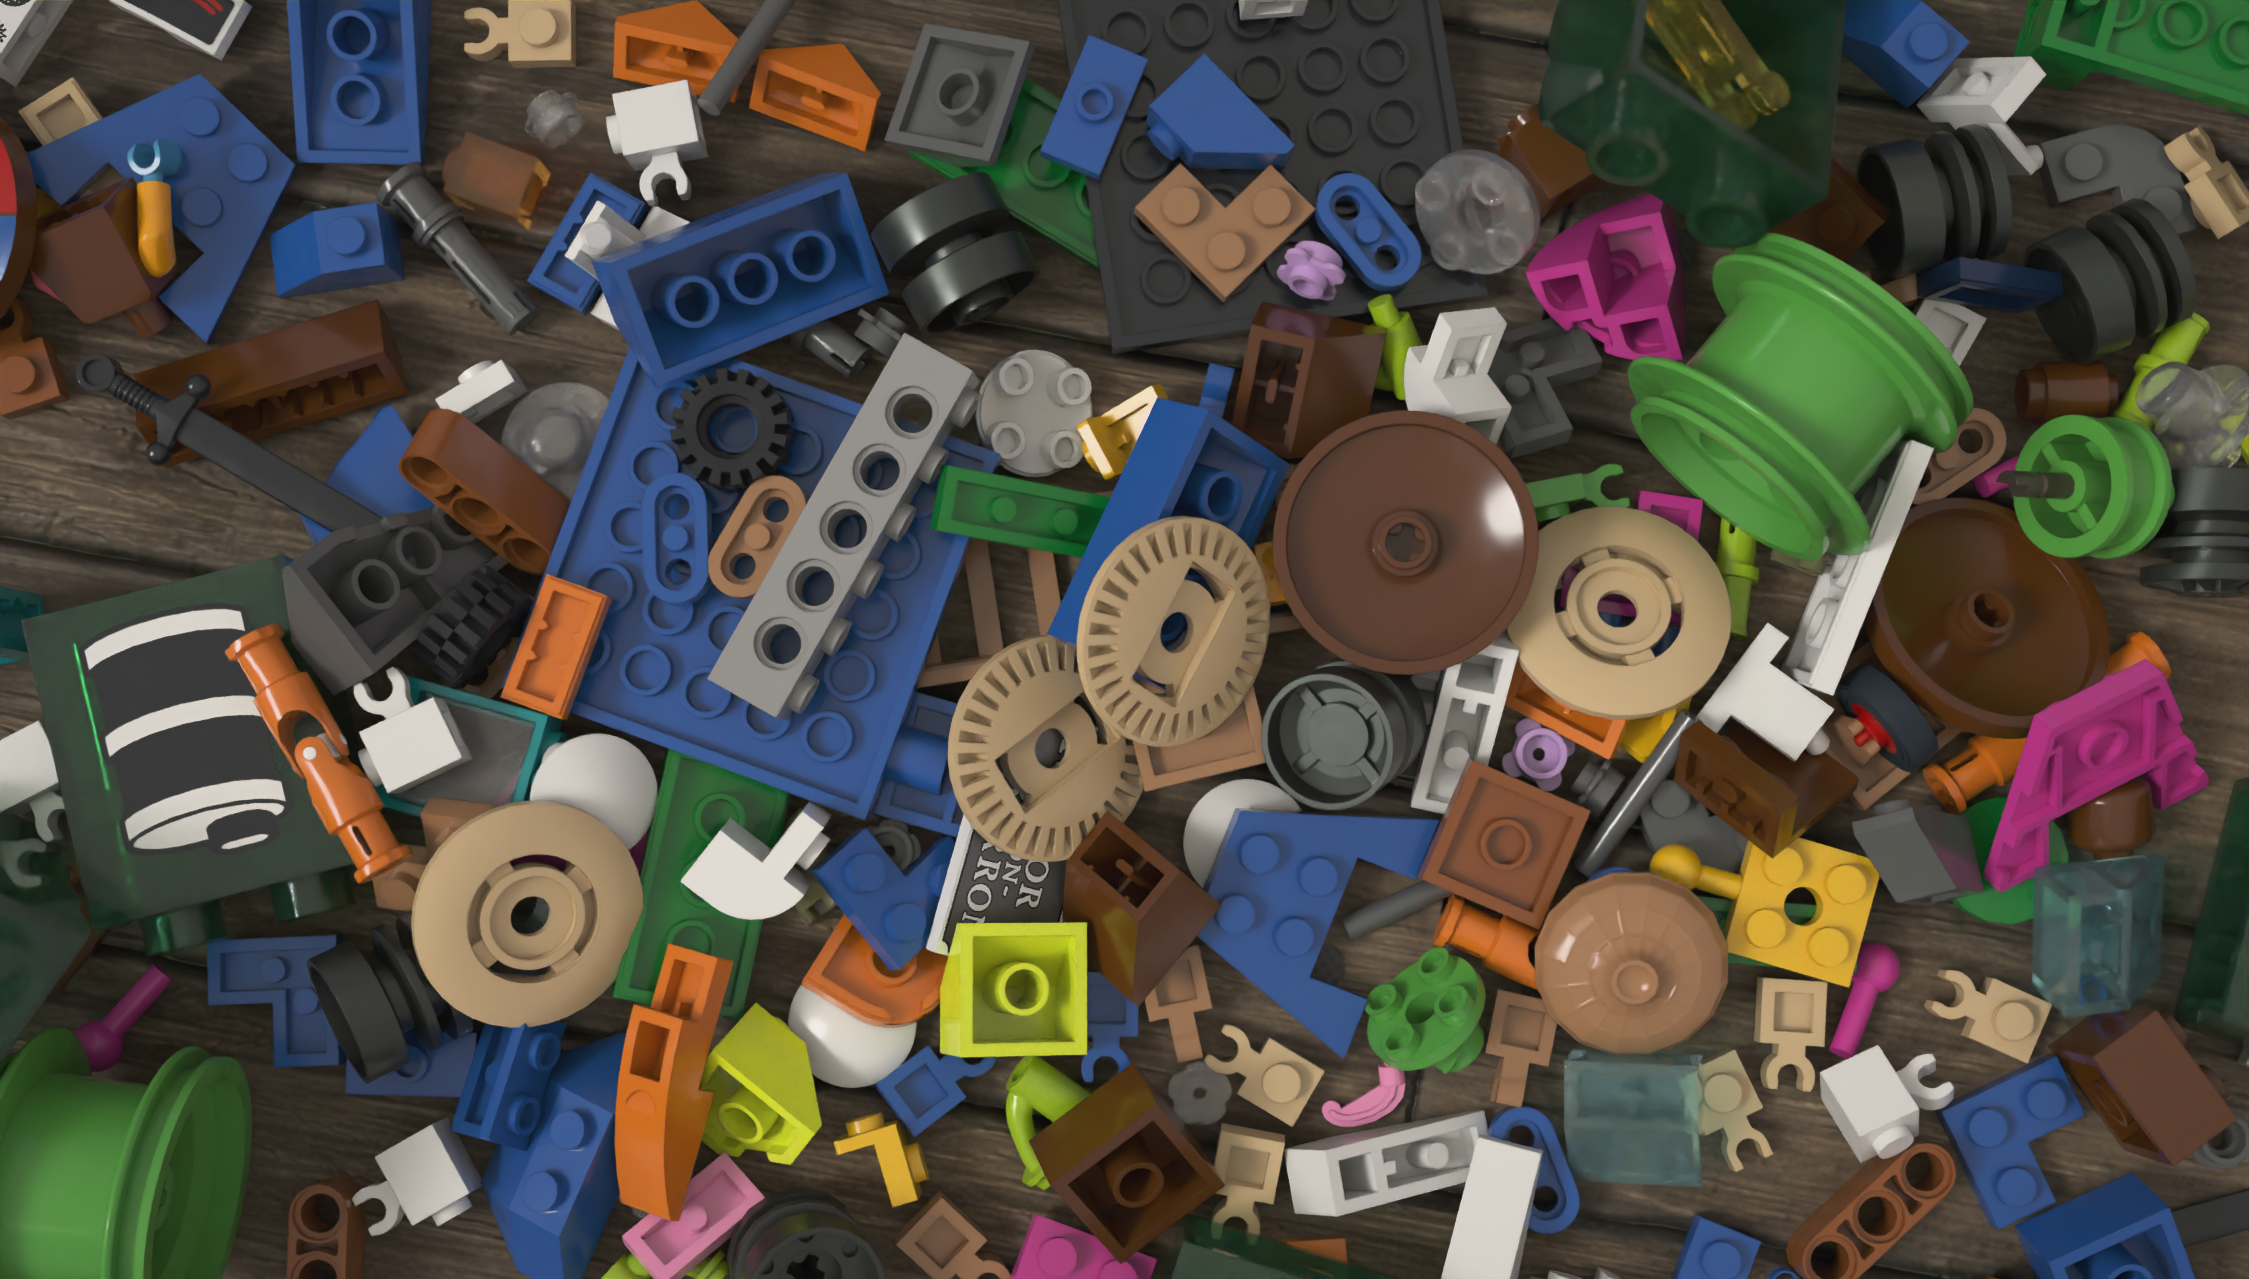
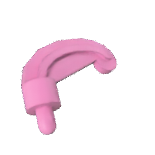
(1371, 1104)

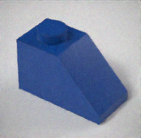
(1900, 45)
(1214, 123)
(337, 251)

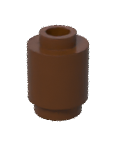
(2065, 389)

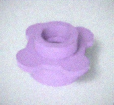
(1312, 270)
(1521, 761)

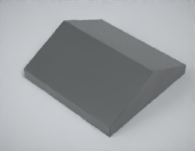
(959, 95)

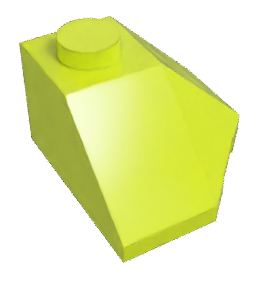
(761, 1090)

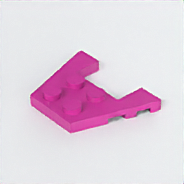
(2086, 749)

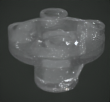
(1476, 212)
(2197, 412)
(555, 432)

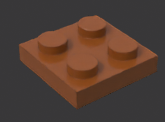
(1503, 844)

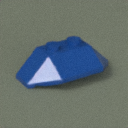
(566, 1183)

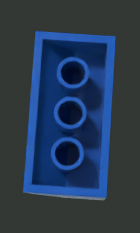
(742, 277)
(1179, 467)

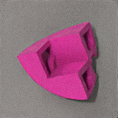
(1618, 279)

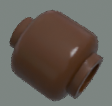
(2114, 821)

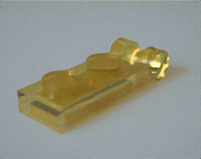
(1712, 54)

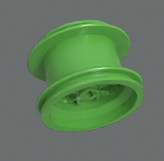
(1797, 397)
(120, 1171)

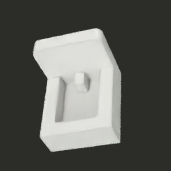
(483, 390)

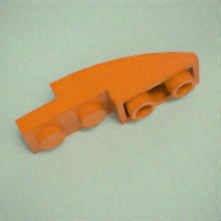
(660, 1073)

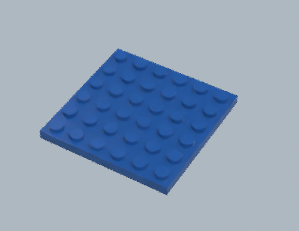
(657, 655)

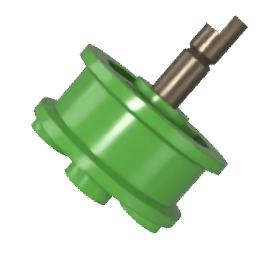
(2091, 487)

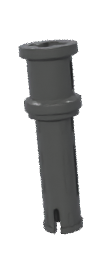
(440, 228)

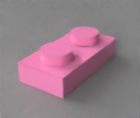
(710, 1213)

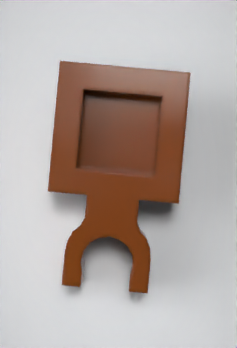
(27, 368)

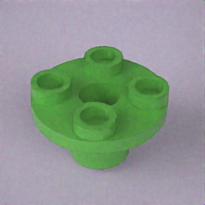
(1428, 1015)

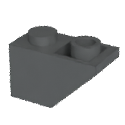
(1920, 852)

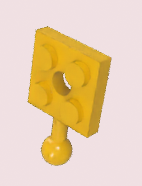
(1757, 918)

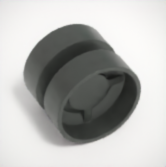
(951, 243)
(1342, 733)

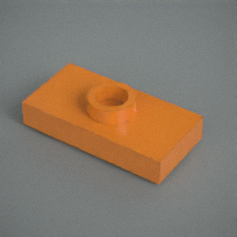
(556, 647)

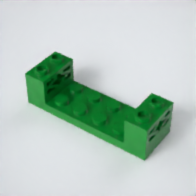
(2165, 44)

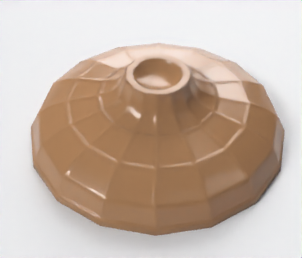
(1631, 963)

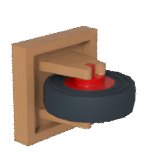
(1878, 727)

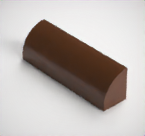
(288, 375)

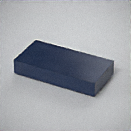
(1989, 285)

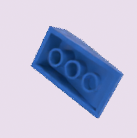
(360, 79)
(2106, 1234)

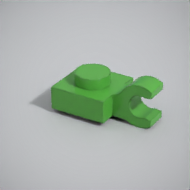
(1556, 495)

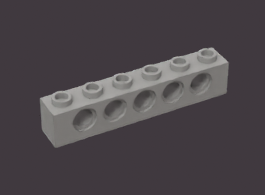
(910, 376)

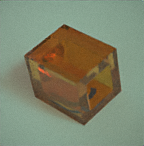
(495, 180)

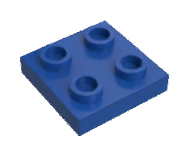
(917, 774)

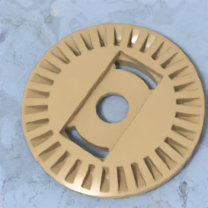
(1124, 620)
(1613, 668)
(1001, 717)
(468, 901)

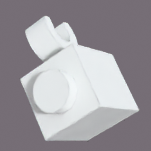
(657, 133)
(412, 741)
(31, 779)
(1876, 1104)
(424, 1179)

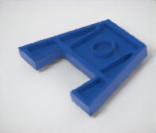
(219, 195)
(1280, 891)

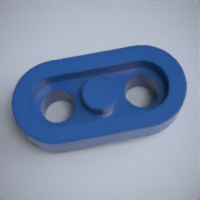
(1372, 230)
(674, 541)
(1553, 1169)

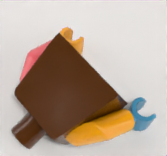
(113, 245)

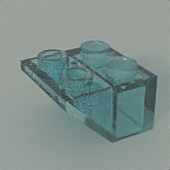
(2097, 932)
(1634, 1118)

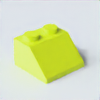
(1015, 990)

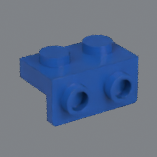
(508, 1083)

